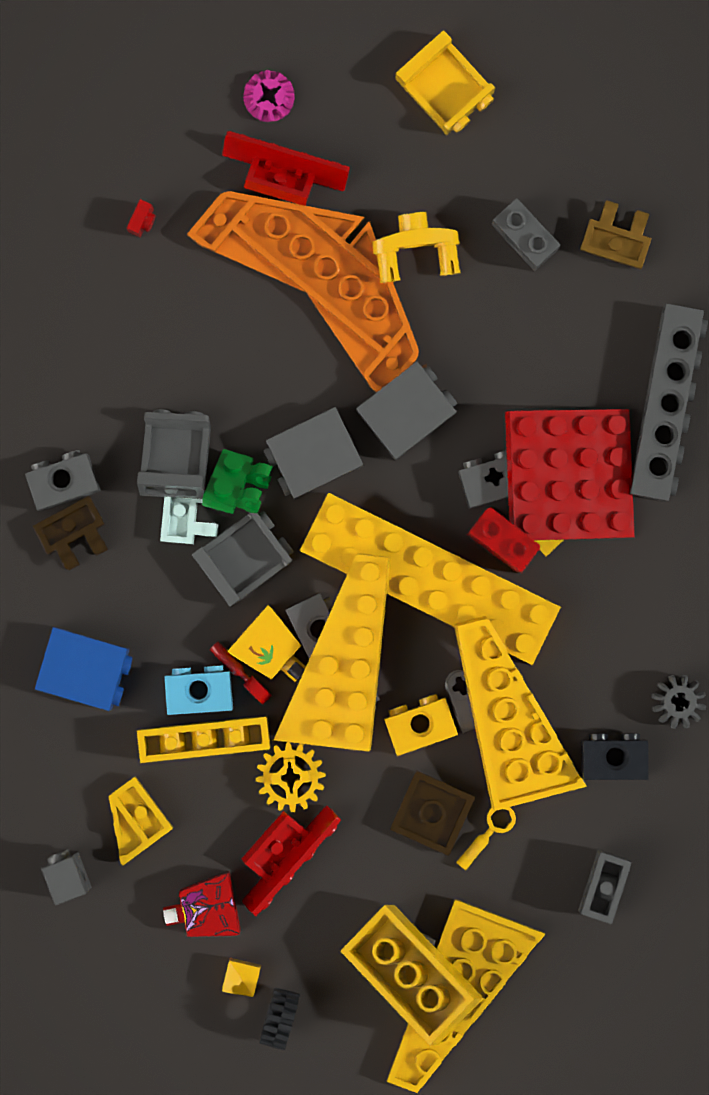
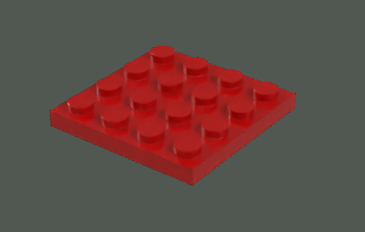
(570, 473)

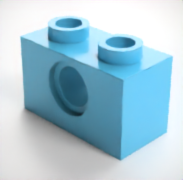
(182, 702)

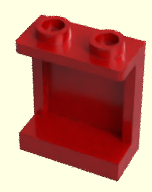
(504, 540)

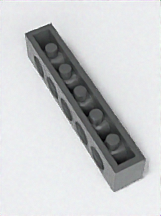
(673, 320)

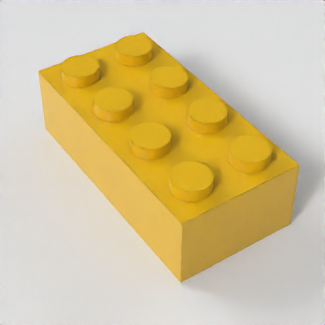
(411, 974)

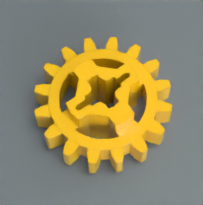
(306, 775)

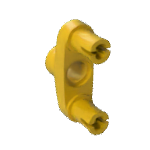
(415, 233)

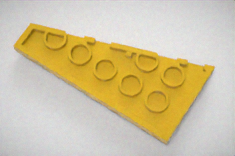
(341, 678)
(514, 737)

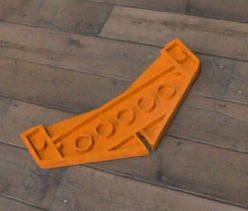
(311, 254)

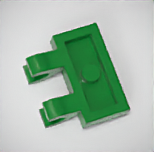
(228, 481)

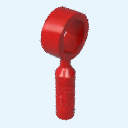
(237, 669)

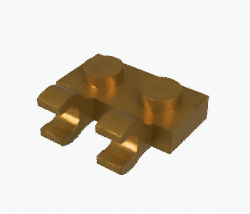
(616, 243)

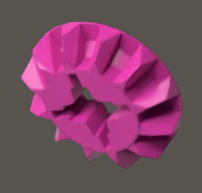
(265, 110)

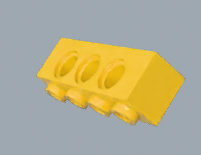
(203, 739)

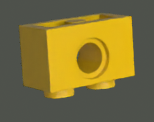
(440, 724)

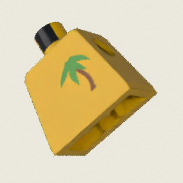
(269, 647)

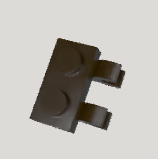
(68, 526)

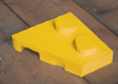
(136, 819)

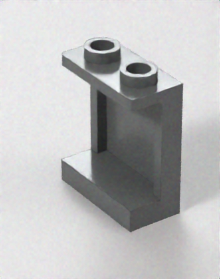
(407, 409)
(313, 453)
(174, 454)
(244, 557)

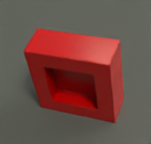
(141, 219)

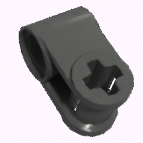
(460, 702)

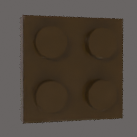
(432, 813)

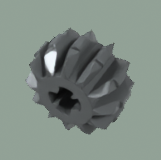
(687, 694)

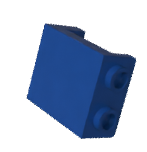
(83, 669)

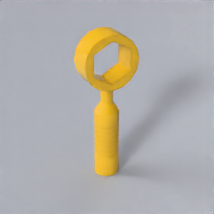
(483, 839)

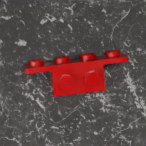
(281, 170)
(282, 853)

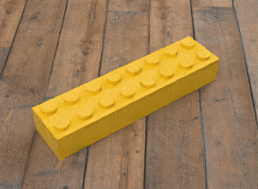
(431, 576)

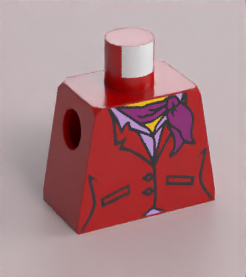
(206, 908)

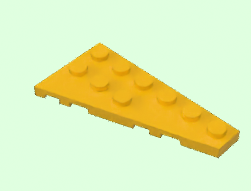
(486, 954)

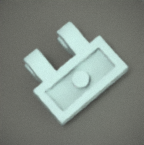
(180, 522)

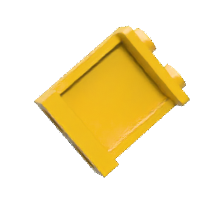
(445, 84)

